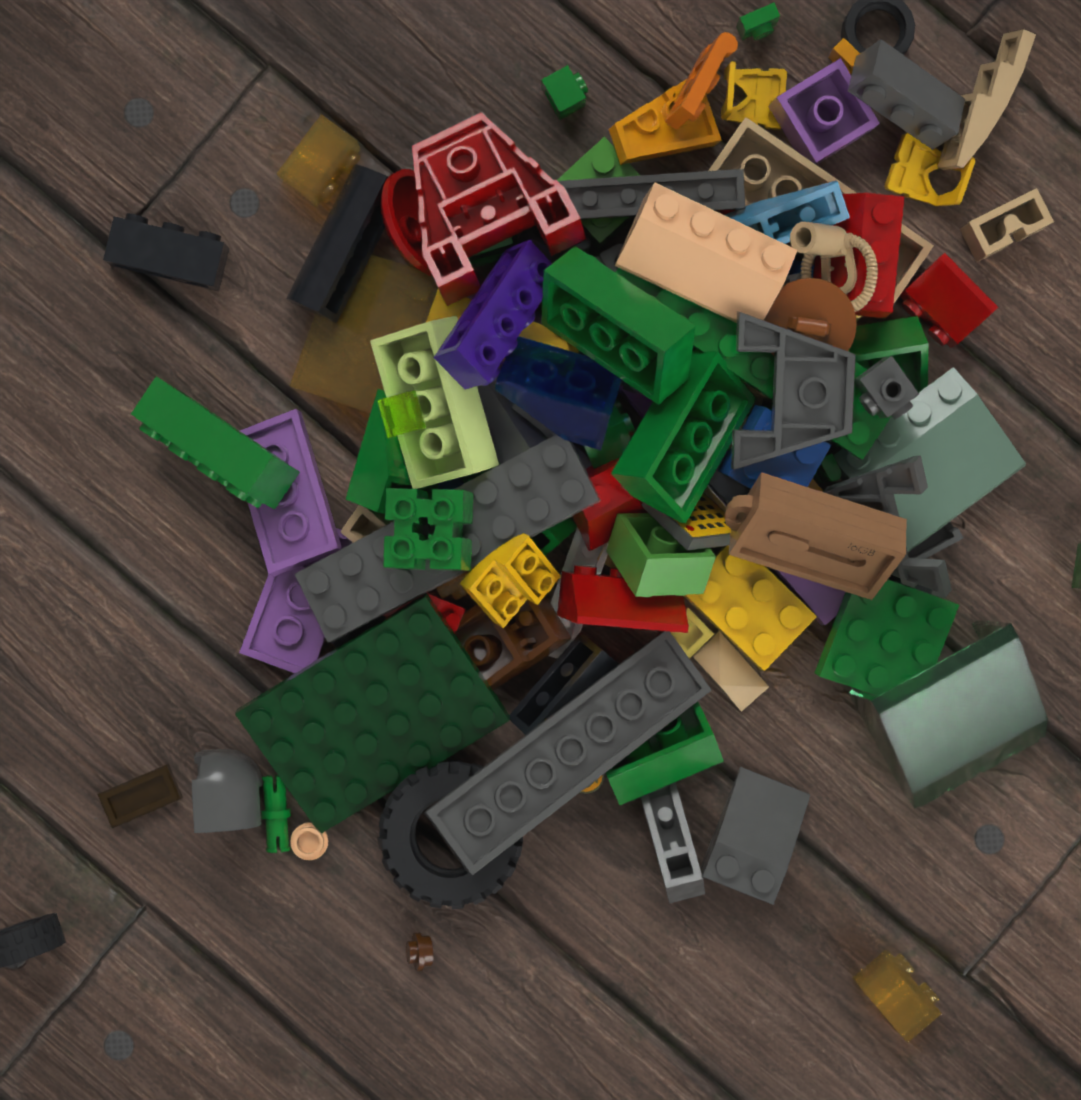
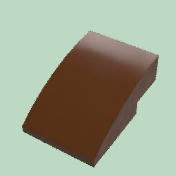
(512, 650)

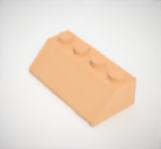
(704, 256)

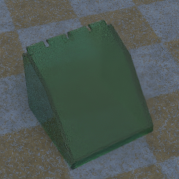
(957, 715)

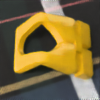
(760, 92)
(911, 173)

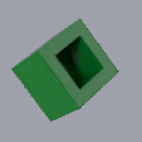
(565, 91)

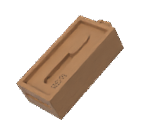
(816, 536)

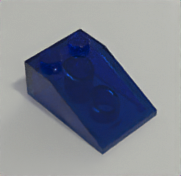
(561, 390)

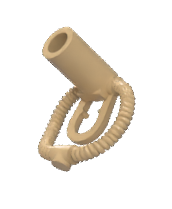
(833, 242)

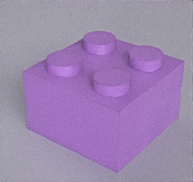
(822, 114)

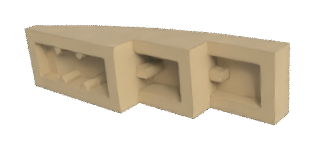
(989, 99)

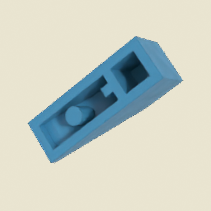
(781, 213)

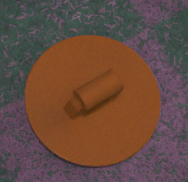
(816, 311)

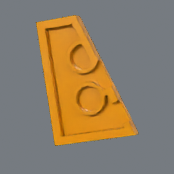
(648, 136)

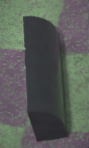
(342, 246)

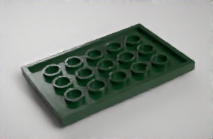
(373, 713)

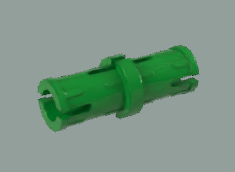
(275, 814)

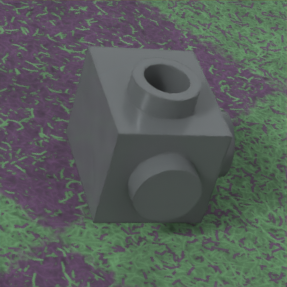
(885, 389)

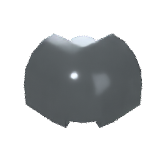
(225, 791)

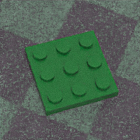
(885, 638)

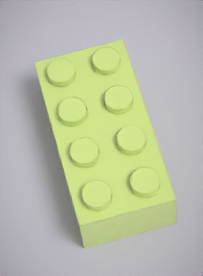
(456, 427)

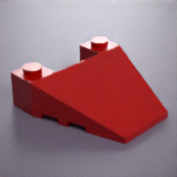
(479, 193)

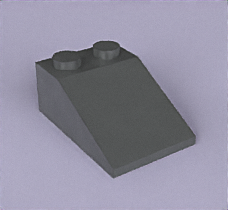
(755, 836)

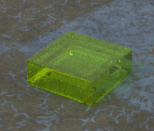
(401, 413)

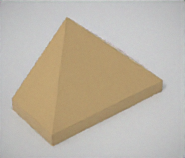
(730, 671)

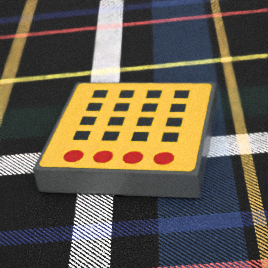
(703, 529)

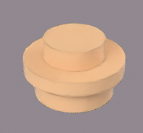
(308, 842)

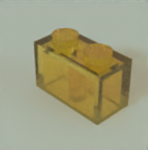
(319, 162)
(897, 995)

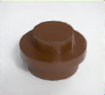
(419, 951)

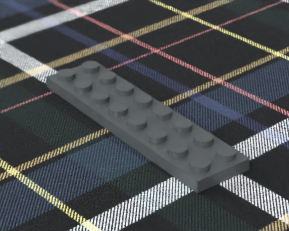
(509, 500)
(567, 752)

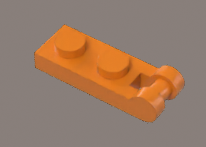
(701, 81)

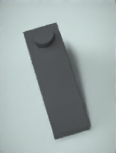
(673, 844)

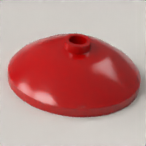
(401, 217)

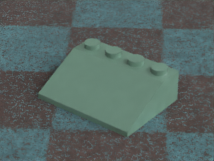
(959, 448)

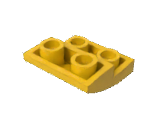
(509, 578)

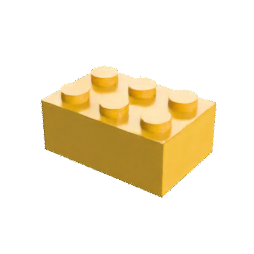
(751, 608)

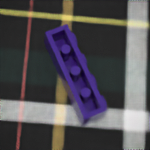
(495, 317)

